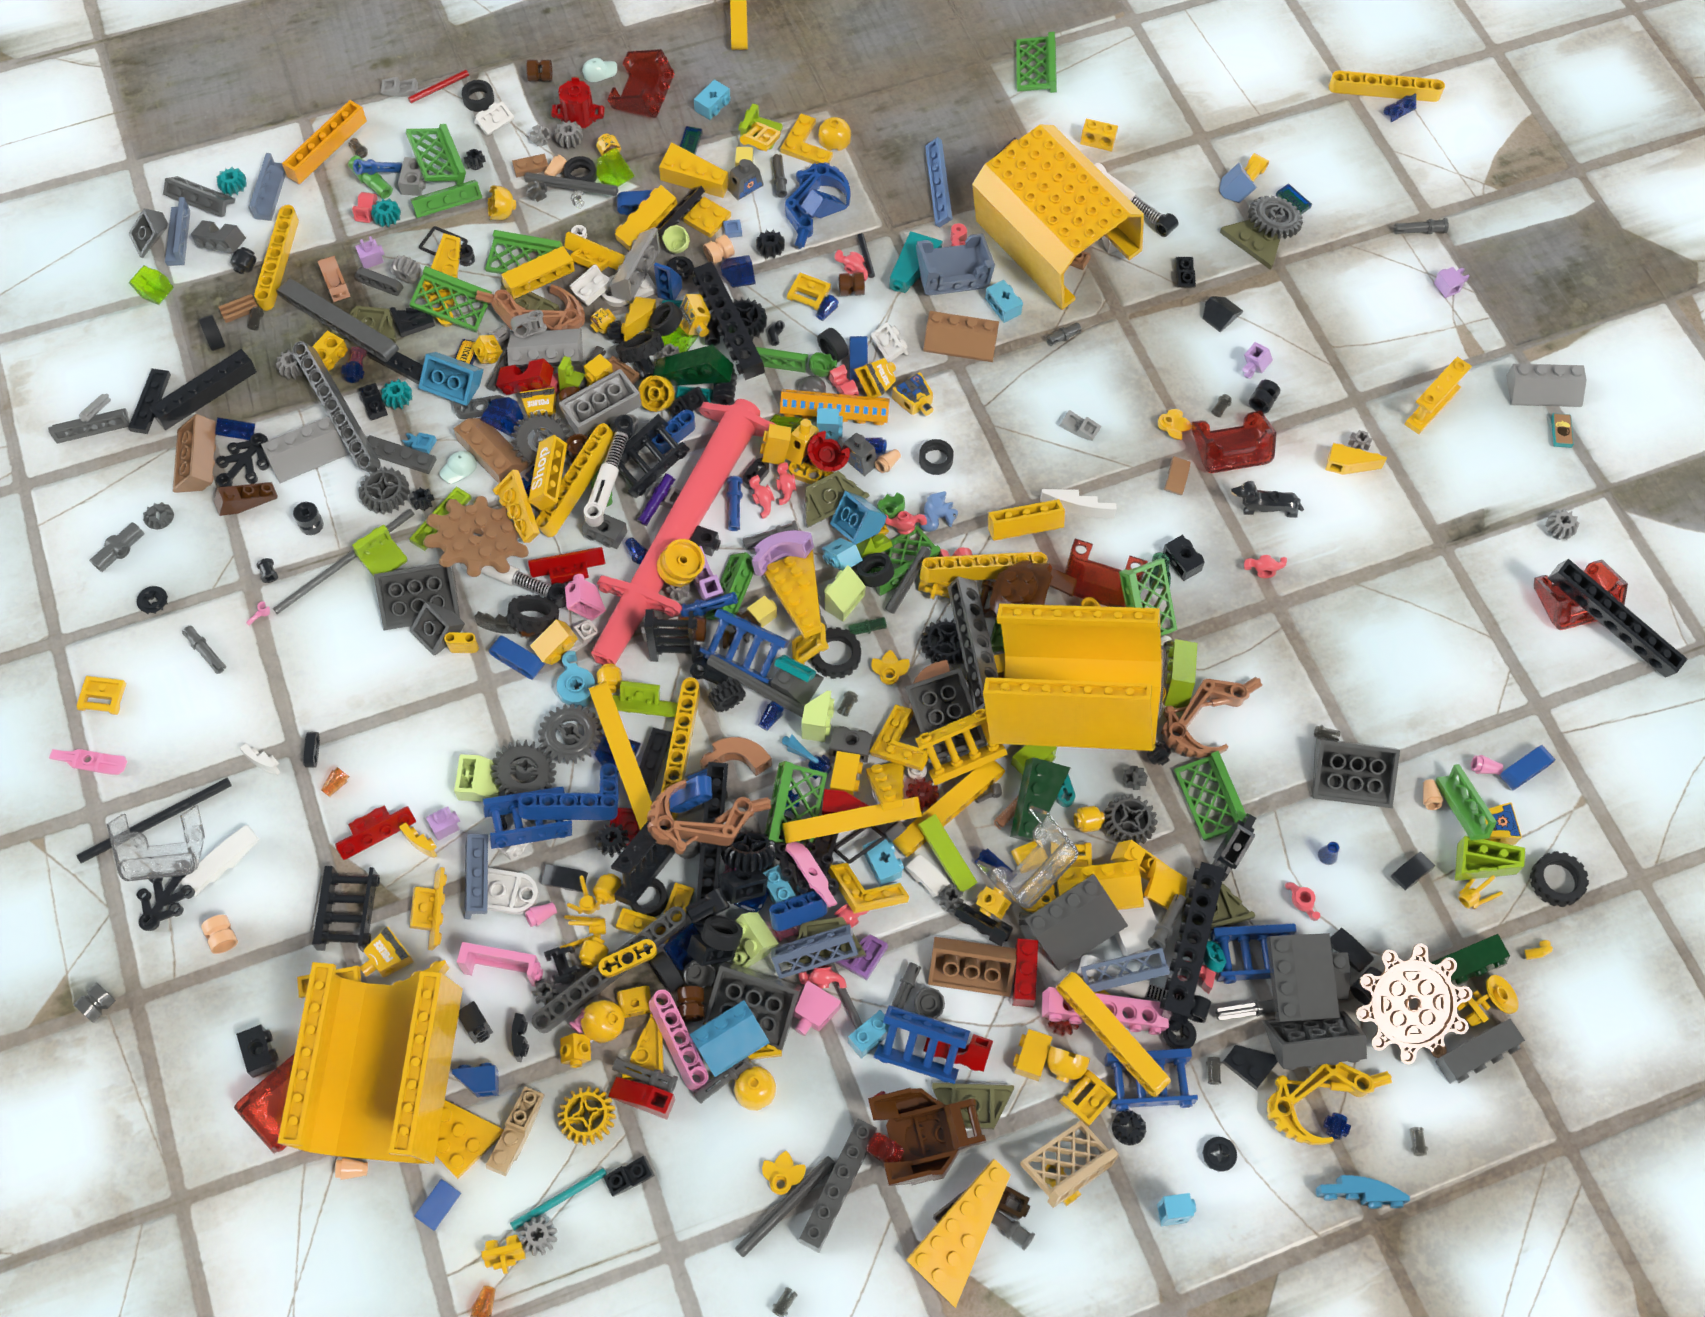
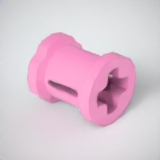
(576, 1024)

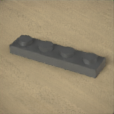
(402, 455)

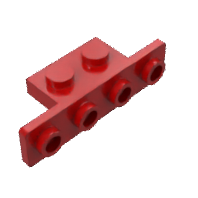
(565, 566)
(373, 829)

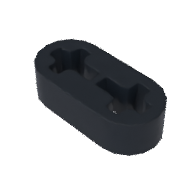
(753, 471)
(311, 749)

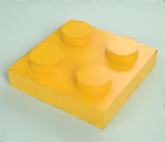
(707, 217)

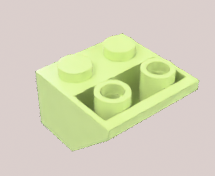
(844, 594)
(817, 718)
(475, 779)
(755, 940)

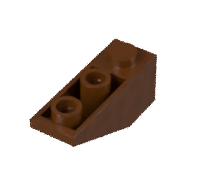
(240, 498)

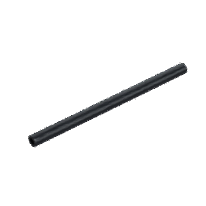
(159, 817)

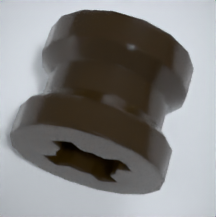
(727, 639)

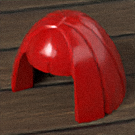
(827, 453)

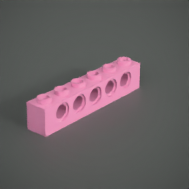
(1053, 1009)

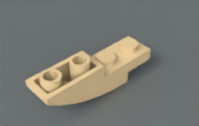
(516, 1131)

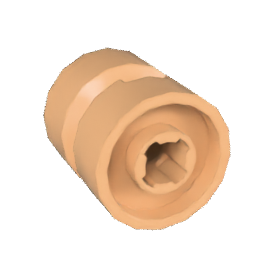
(720, 248)
(219, 934)

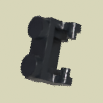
(564, 971)

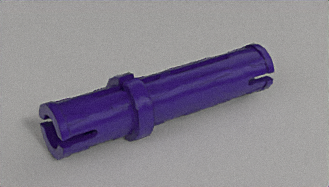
(656, 499)

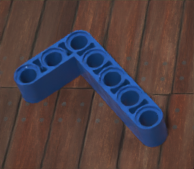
(575, 805)

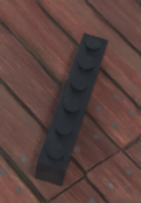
(203, 389)

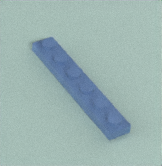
(938, 182)

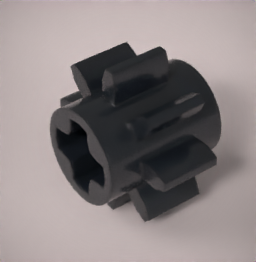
(474, 159)
(614, 331)
(422, 499)
(1159, 754)

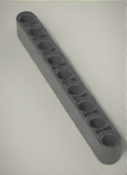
(337, 320)
(336, 407)
(583, 983)

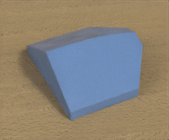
(1236, 184)

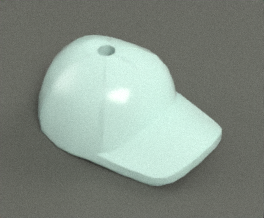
(597, 69)
(458, 467)

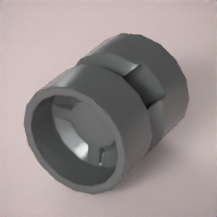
(94, 1002)

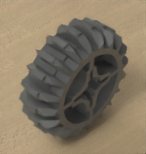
(376, 485)
(1123, 806)

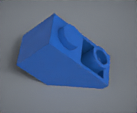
(480, 1080)

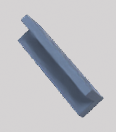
(267, 189)
(178, 234)
(476, 874)
(809, 946)
(1128, 978)

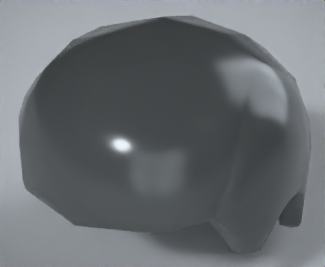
(812, 383)
(698, 975)
(929, 1003)

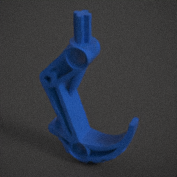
(814, 177)

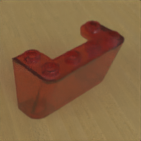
(647, 83)
(1098, 579)

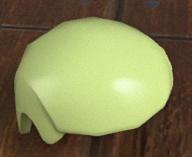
(676, 239)

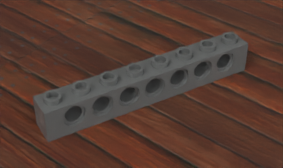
(972, 636)

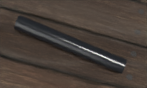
(866, 256)

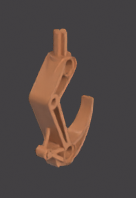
(506, 308)
(1218, 694)
(710, 833)

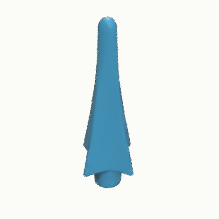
(796, 747)

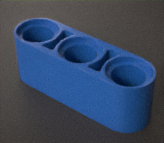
(630, 200)
(858, 354)
(680, 427)
(516, 657)
(1527, 767)
(695, 793)
(797, 911)

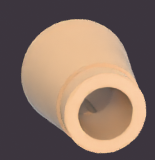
(556, 166)
(887, 461)
(1431, 796)
(350, 1168)

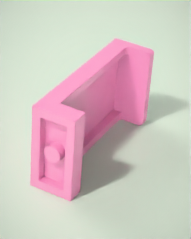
(494, 957)

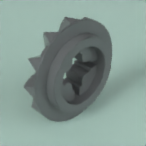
(166, 516)

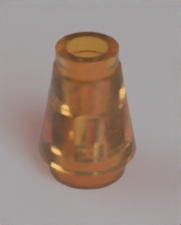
(335, 781)
(484, 1303)

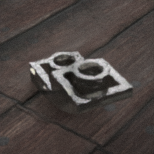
(497, 625)

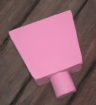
(584, 598)
(815, 1008)

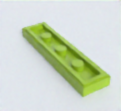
(424, 530)
(947, 853)

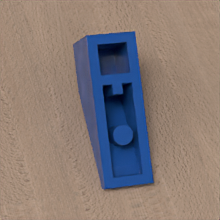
(822, 204)
(667, 282)

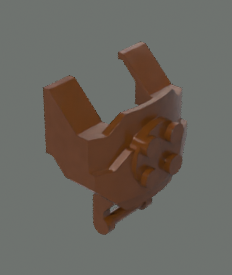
(1024, 584)
(926, 1131)

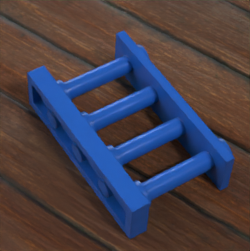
(759, 635)
(508, 804)
(1243, 935)
(927, 1027)
(1161, 1057)

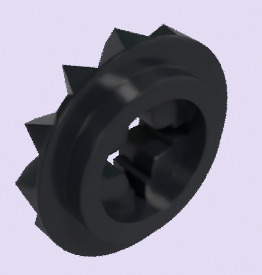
(682, 262)
(149, 594)
(1188, 1031)
(1121, 1133)
(1226, 1148)

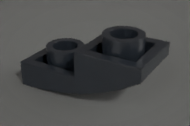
(1185, 272)
(373, 401)
(690, 401)
(1412, 871)
(563, 878)
(1345, 943)
(519, 1043)
(628, 1176)

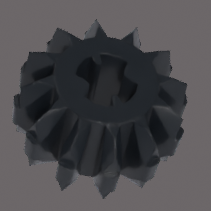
(770, 243)
(606, 836)

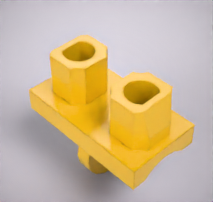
(935, 588)
(1477, 1015)
(503, 1256)

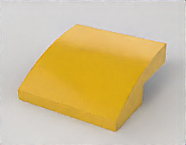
(1164, 884)

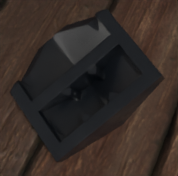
(1220, 312)

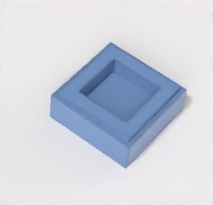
(732, 228)

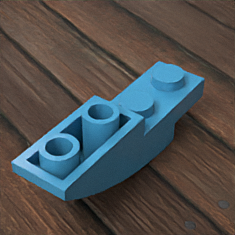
(1371, 1192)

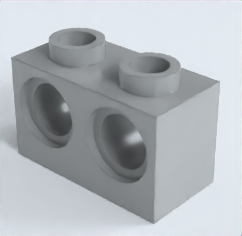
(411, 179)

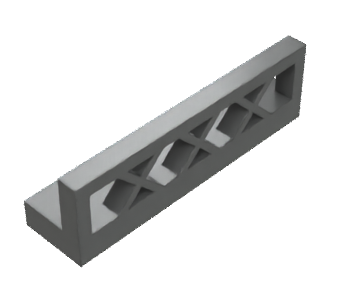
(197, 195)
(98, 424)

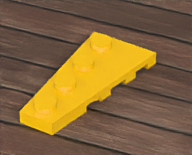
(447, 262)
(515, 499)
(887, 784)

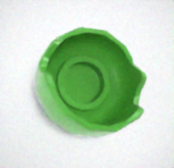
(821, 364)
(892, 505)

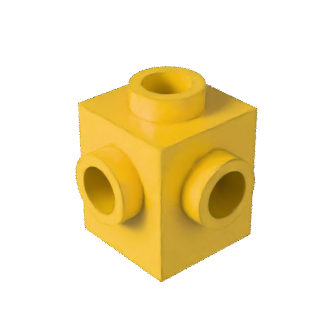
(487, 349)
(993, 902)
(575, 1050)

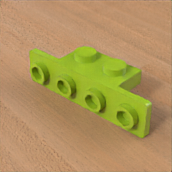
(643, 699)

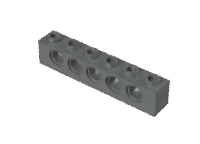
(837, 1186)

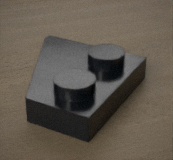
(411, 320)
(1250, 1064)

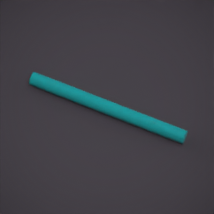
(558, 1198)

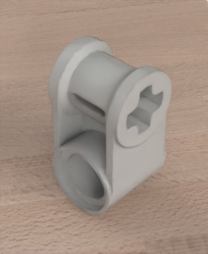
(529, 323)

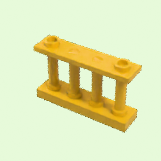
(1438, 395)
(967, 762)

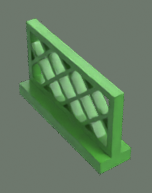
(1050, 65)
(447, 153)
(518, 241)
(454, 285)
(900, 572)
(1132, 591)
(1225, 785)
(780, 797)

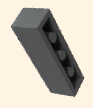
(1479, 1051)

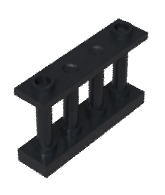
(644, 438)
(655, 641)
(644, 861)
(329, 897)

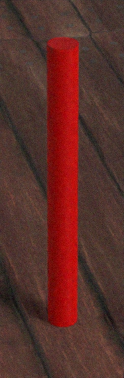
(438, 86)

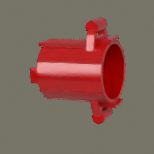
(577, 104)

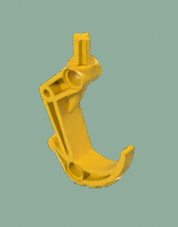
(1342, 1079)

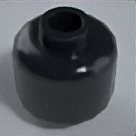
(243, 260)

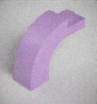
(781, 545)
(707, 583)

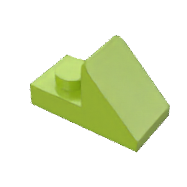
(567, 376)
(874, 545)

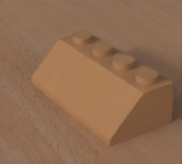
(961, 336)
(489, 448)
(194, 455)
(972, 966)

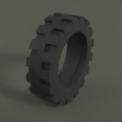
(640, 346)
(532, 603)
(845, 668)
(1569, 863)

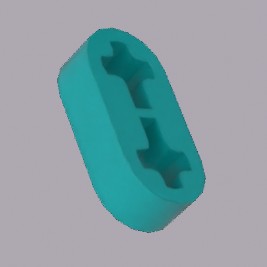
(1069, 790)
(1214, 957)

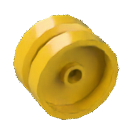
(680, 562)

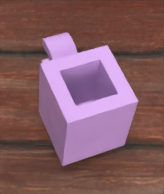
(370, 253)
(1450, 281)
(1257, 358)
(443, 822)

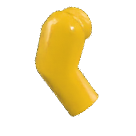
(1544, 949)

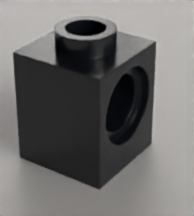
(702, 534)

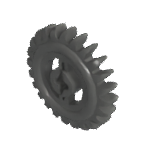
(1270, 223)
(536, 423)
(576, 744)
(527, 758)

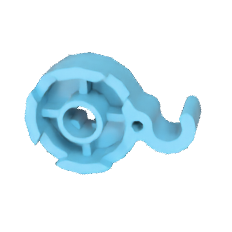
(573, 677)

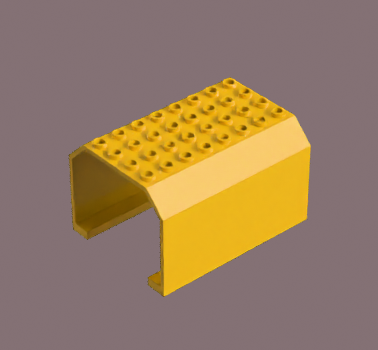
(1050, 205)
(1077, 677)
(371, 1067)

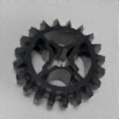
(748, 311)
(944, 632)
(749, 852)

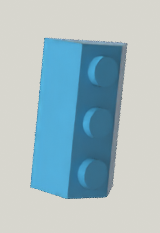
(450, 378)
(857, 518)
(729, 1038)

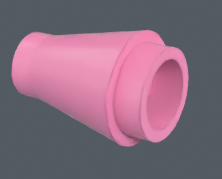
(1485, 765)
(539, 914)

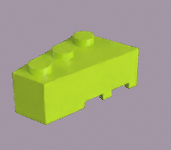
(1181, 673)
(1487, 858)

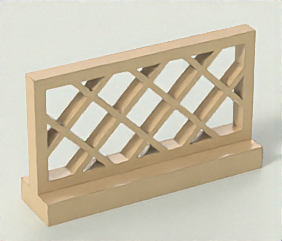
(1078, 1178)

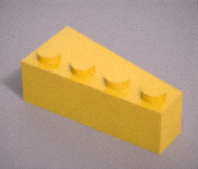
(691, 171)

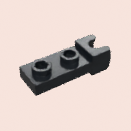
(997, 931)

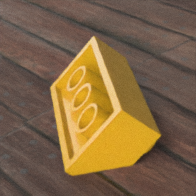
(1118, 879)

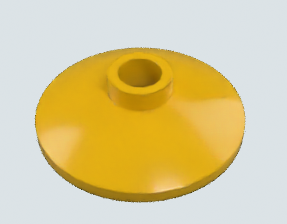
(1502, 994)

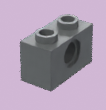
(612, 537)
(842, 735)

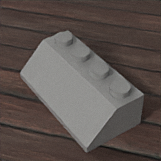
(636, 265)
(549, 345)
(1546, 385)
(600, 403)
(304, 449)

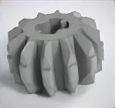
(568, 134)
(405, 269)
(288, 365)
(1562, 524)
(534, 1229)

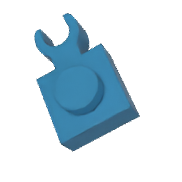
(422, 442)

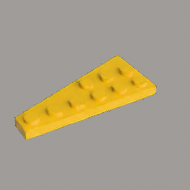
(464, 1138)
(954, 1242)

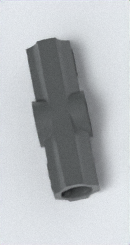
(117, 547)

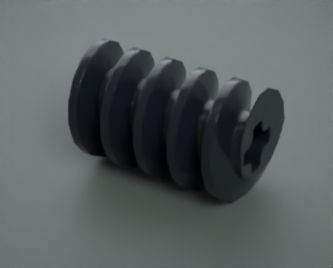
(725, 392)

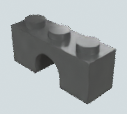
(211, 237)

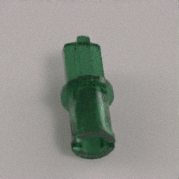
(868, 626)

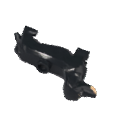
(1267, 500)

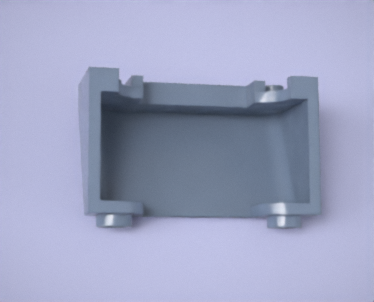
(955, 267)

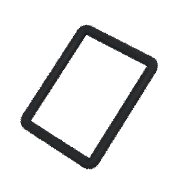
(430, 233)
(883, 837)

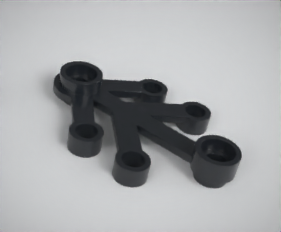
(243, 459)
(784, 857)
(163, 899)

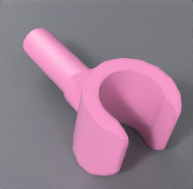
(261, 612)

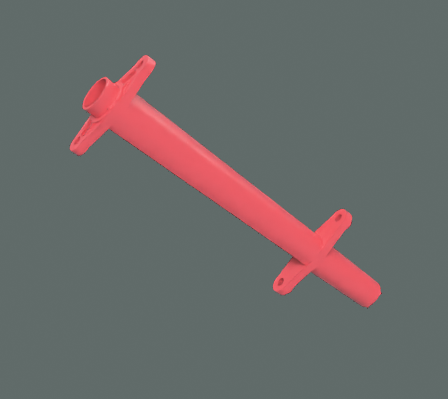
(722, 452)

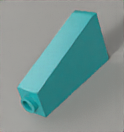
(907, 267)

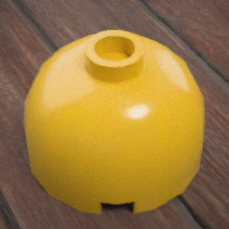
(834, 134)
(500, 203)
(656, 393)
(602, 1021)
(1066, 1064)
(755, 1088)

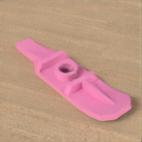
(99, 762)
(808, 865)

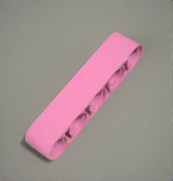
(677, 1050)

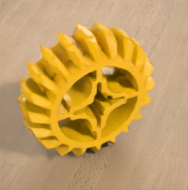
(577, 1117)

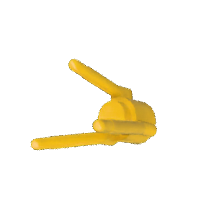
(1470, 897)
(587, 903)
(596, 926)

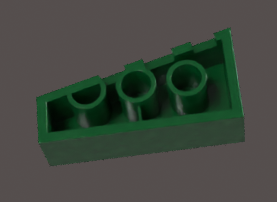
(695, 366)
(1039, 789)
(1478, 959)

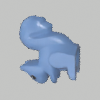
(937, 508)

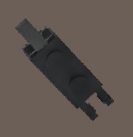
(1235, 844)

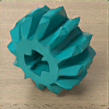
(231, 181)
(385, 212)
(396, 394)

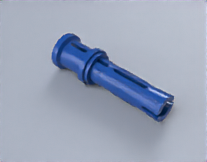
(371, 167)
(734, 495)
(701, 607)

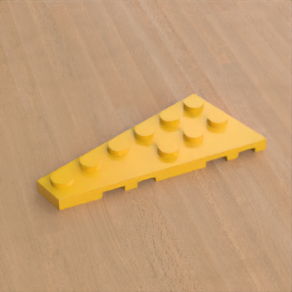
(796, 588)

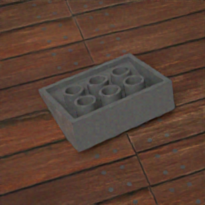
(406, 590)
(942, 702)
(1355, 773)
(1076, 922)
(1302, 977)
(767, 997)
(1316, 1041)

